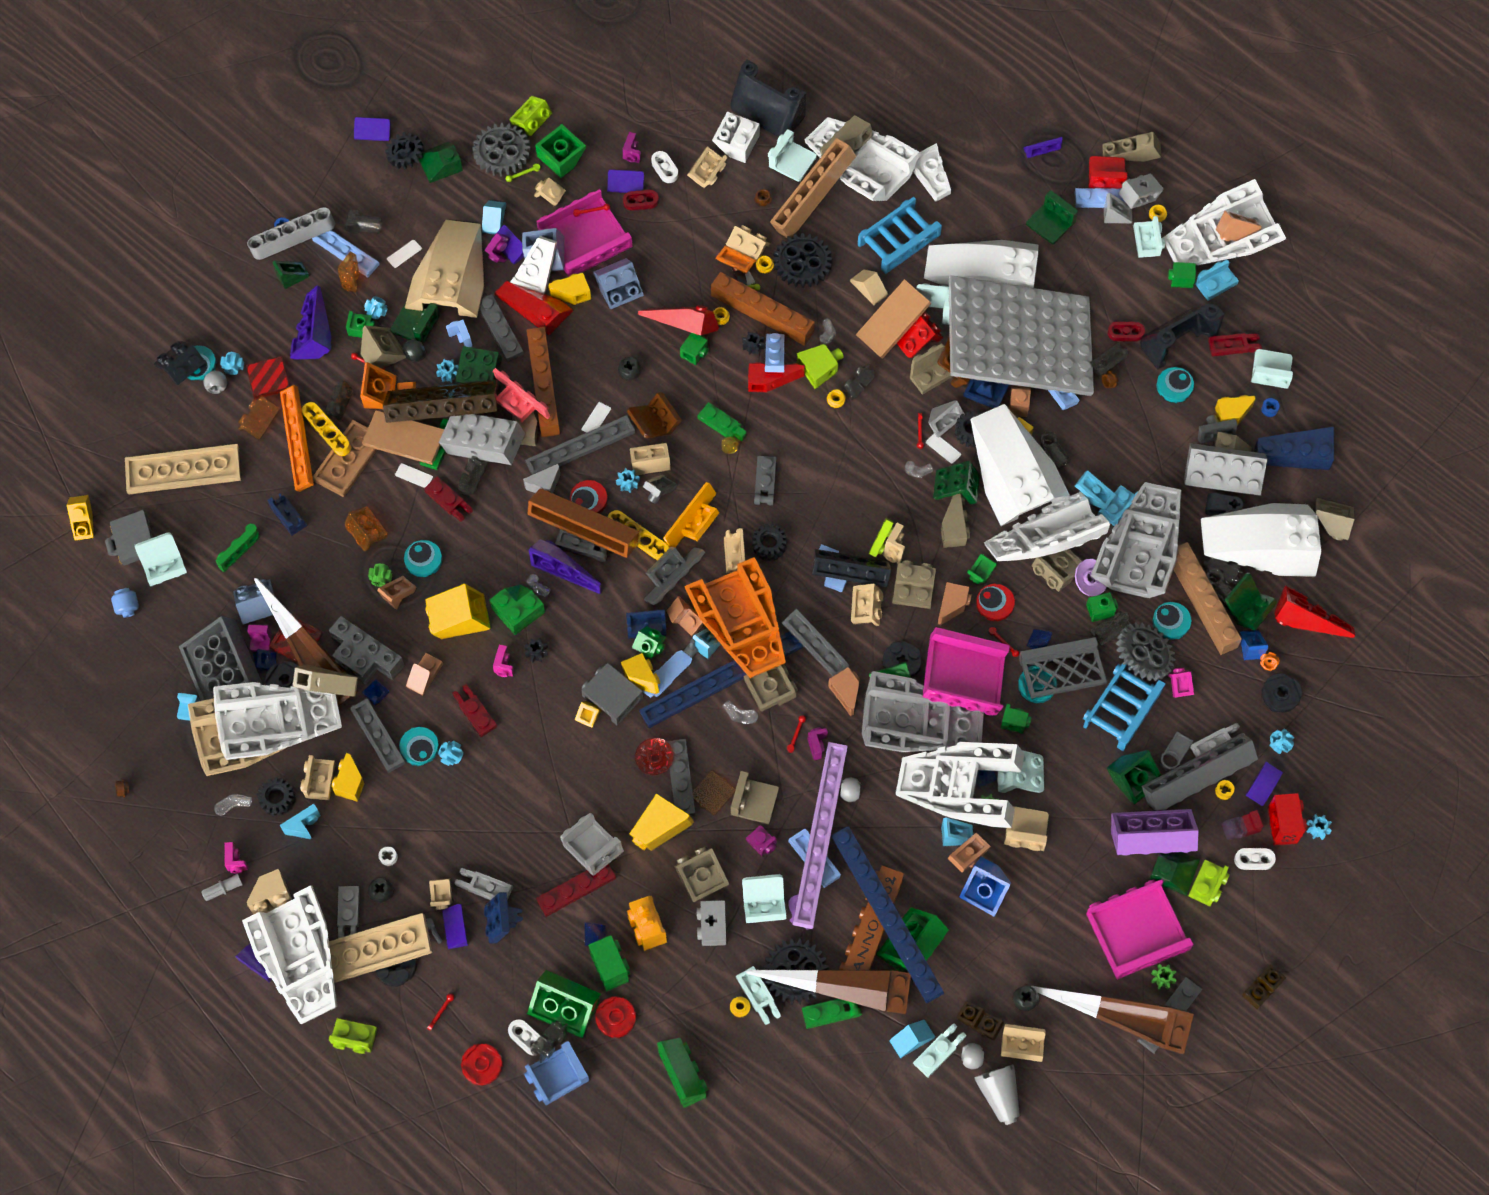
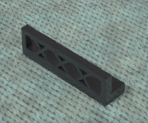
(851, 568)

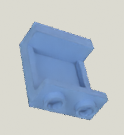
(556, 1074)

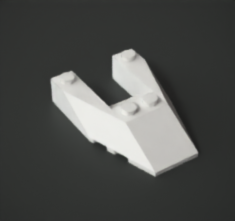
(947, 780)

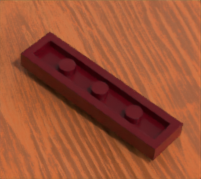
(574, 890)

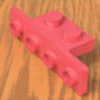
(516, 400)

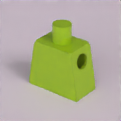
(819, 363)

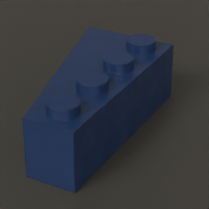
(1299, 449)

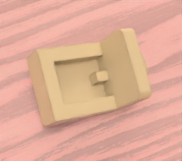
(549, 190)
(440, 893)

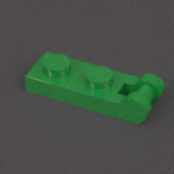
(238, 547)
(829, 1012)

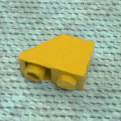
(571, 289)
(1234, 408)
(81, 517)
(639, 673)
(349, 781)

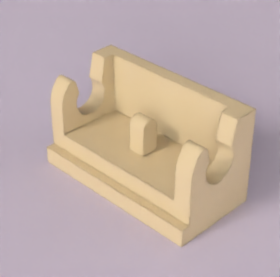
(650, 459)
(734, 550)

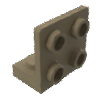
(926, 372)
(753, 799)

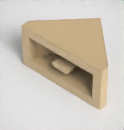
(870, 286)

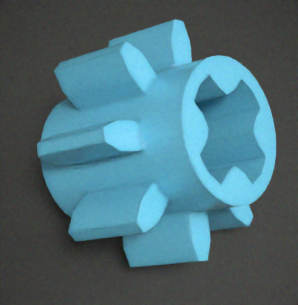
(376, 307)
(232, 363)
(443, 370)
(627, 480)
(1281, 741)
(450, 753)
(1316, 831)

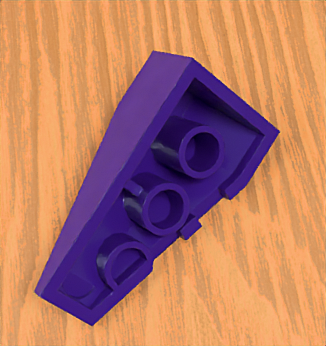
(314, 330)
(553, 560)

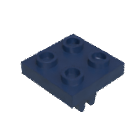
(986, 392)
(500, 917)

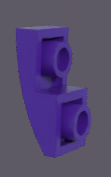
(1264, 783)

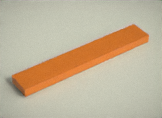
(296, 438)

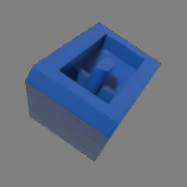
(1253, 645)

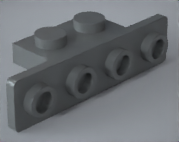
(669, 571)

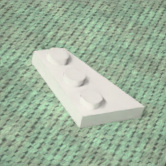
(931, 173)
(537, 266)

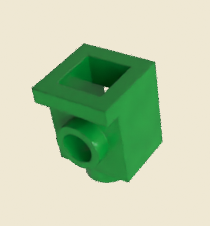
(356, 323)
(1015, 719)

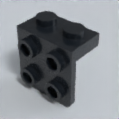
(180, 361)

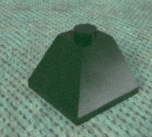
(440, 162)
(1133, 772)
(1175, 871)

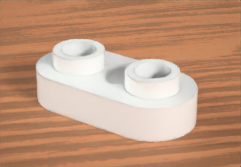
(665, 168)
(1253, 858)
(526, 1037)

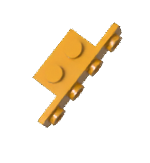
(695, 518)

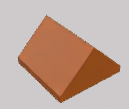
(375, 386)

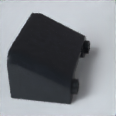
(766, 105)
(1200, 320)

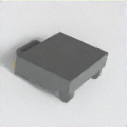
(126, 534)

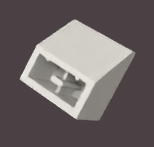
(737, 136)

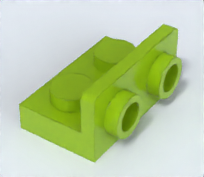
(531, 115)
(1208, 883)
(353, 1035)

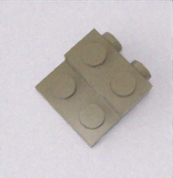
(1057, 568)
(914, 584)
(771, 687)
(701, 873)

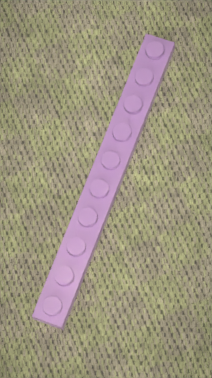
(820, 835)

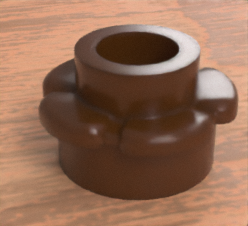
(763, 193)
(1109, 379)
(121, 788)

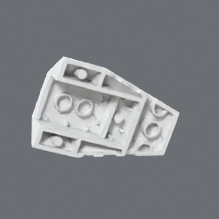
(879, 164)
(1200, 242)
(985, 260)
(1013, 466)
(1052, 531)
(1267, 538)
(269, 718)
(296, 953)

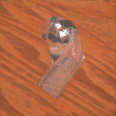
(829, 332)
(916, 471)
(537, 587)

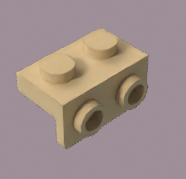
(706, 167)
(746, 242)
(318, 778)
(1023, 1042)

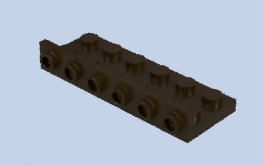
(441, 401)

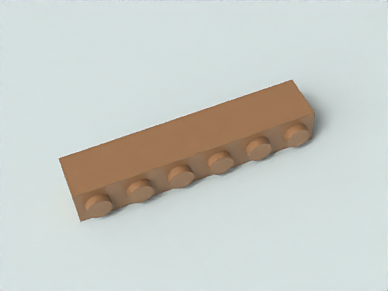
(813, 188)
(1205, 600)

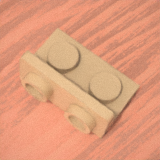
(894, 549)
(866, 604)

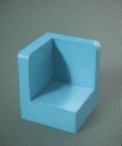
(185, 699)

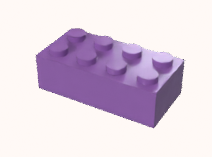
(1154, 832)

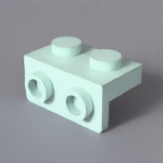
(1149, 238)

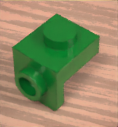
(982, 569)

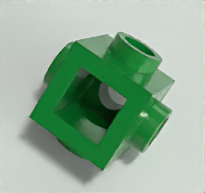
(649, 642)

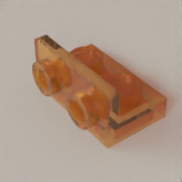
(349, 272)
(259, 417)
(364, 527)

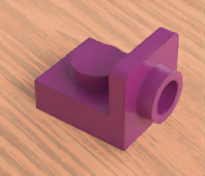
(630, 150)
(496, 246)
(260, 637)
(815, 742)
(762, 841)

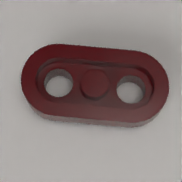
(640, 199)
(1125, 331)

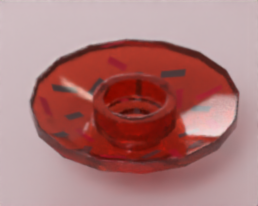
(651, 748)

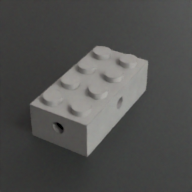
(482, 437)
(1225, 469)

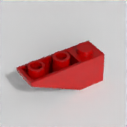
(766, 381)

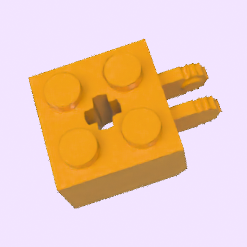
(646, 922)

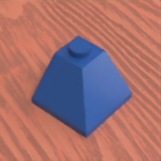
(986, 886)

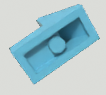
(1095, 490)
(296, 825)

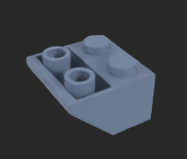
(530, 238)
(618, 283)
(251, 602)

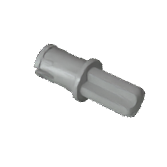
(221, 887)

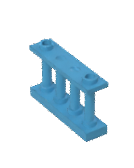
(902, 251)
(1133, 721)

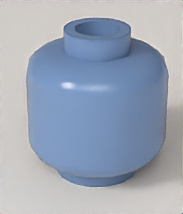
(125, 602)

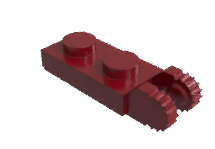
(1233, 344)
(447, 498)
(475, 712)

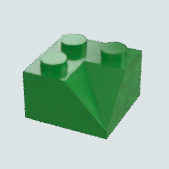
(560, 150)
(517, 607)
(608, 962)

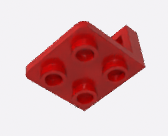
(1106, 172)
(919, 335)

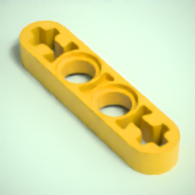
(324, 430)
(642, 533)

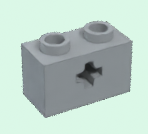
(1140, 190)
(714, 934)

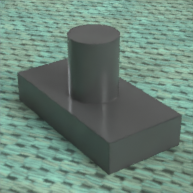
(1208, 432)
(658, 487)

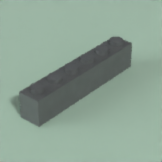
(1200, 772)

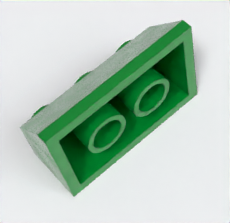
(926, 931)
(563, 1001)
(682, 1071)

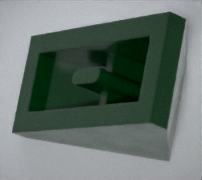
(290, 272)

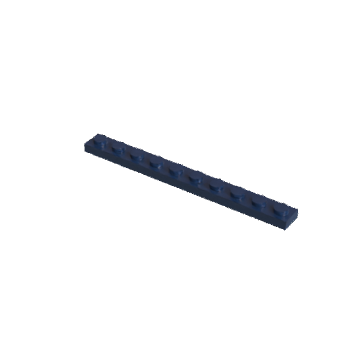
(704, 687)
(887, 915)

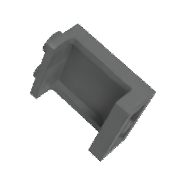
(612, 693)

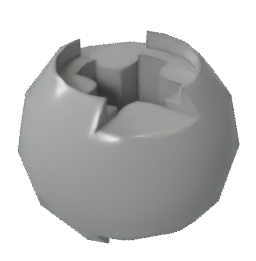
(215, 382)
(850, 789)
(972, 1056)

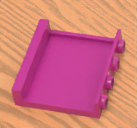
(589, 237)
(965, 671)
(1138, 929)

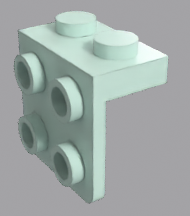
(790, 157)
(938, 297)
(1272, 368)
(160, 558)
(1030, 778)
(764, 898)

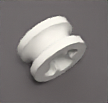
(387, 862)

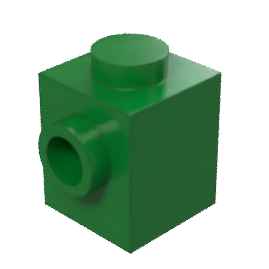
(1182, 274)
(694, 348)
(1101, 607)

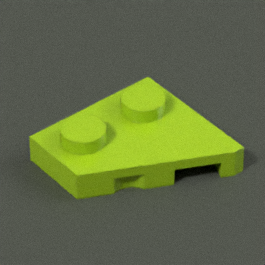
(878, 545)

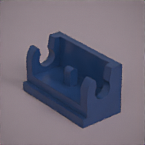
(287, 514)
(639, 620)

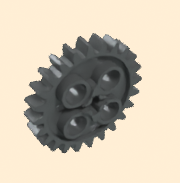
(501, 149)
(1145, 651)

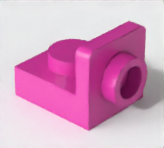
(501, 662)
(1181, 682)
(231, 857)

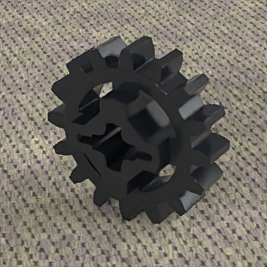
(404, 150)

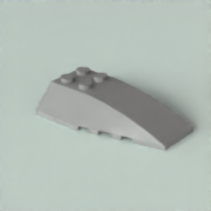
(1143, 544)
(904, 721)

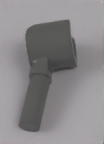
(691, 650)
(430, 924)

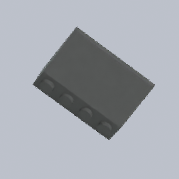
(218, 657)

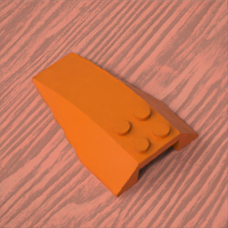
(741, 617)

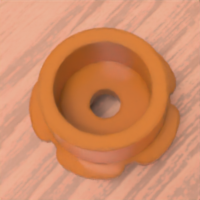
(1269, 665)

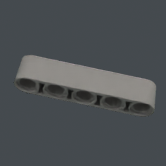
(291, 233)

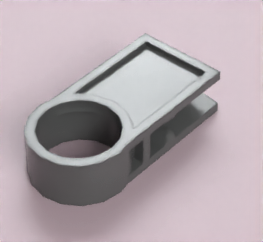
(1177, 748)

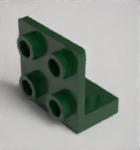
(1052, 218)
(415, 323)
(477, 365)
(957, 479)
(1248, 604)

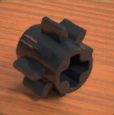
(753, 343)
(533, 646)

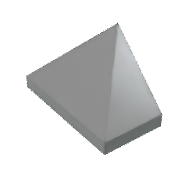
(944, 417)

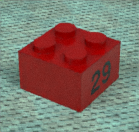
(1286, 819)

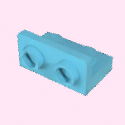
(1216, 280)
(1118, 505)

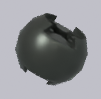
(414, 350)
(625, 372)
(378, 896)
(1027, 1005)

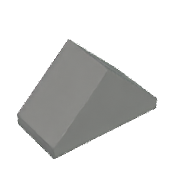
(1116, 210)
(545, 479)

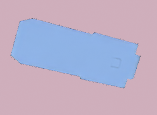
(670, 671)

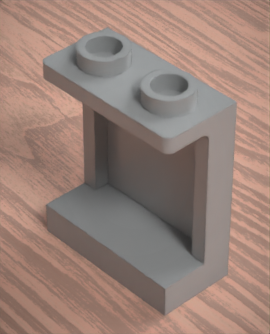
(591, 844)

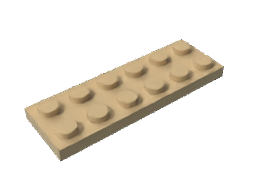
(182, 469)
(380, 947)

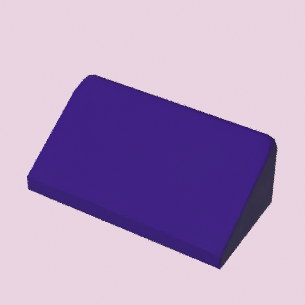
(372, 129)
(1043, 147)
(625, 181)
(514, 246)
(455, 926)
(248, 958)

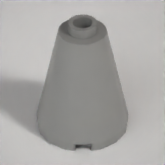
(1001, 1093)

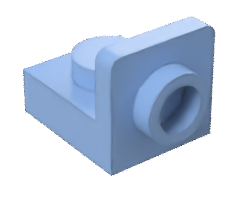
(459, 328)

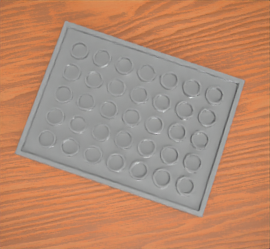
(1020, 336)

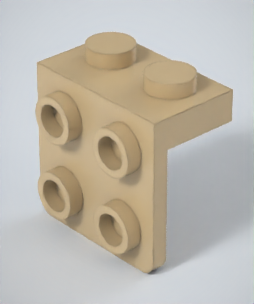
(1028, 829)

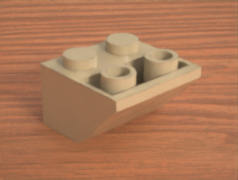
(268, 893)

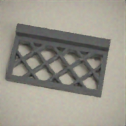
(1055, 653)

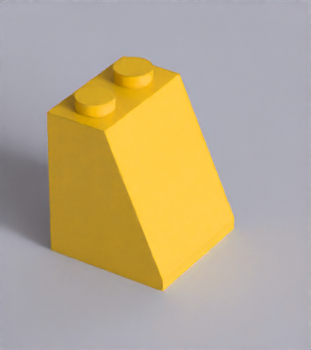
(457, 612)
(659, 824)

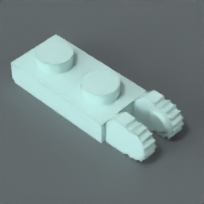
(757, 994)
(938, 1052)

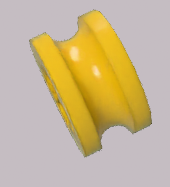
(1221, 784)

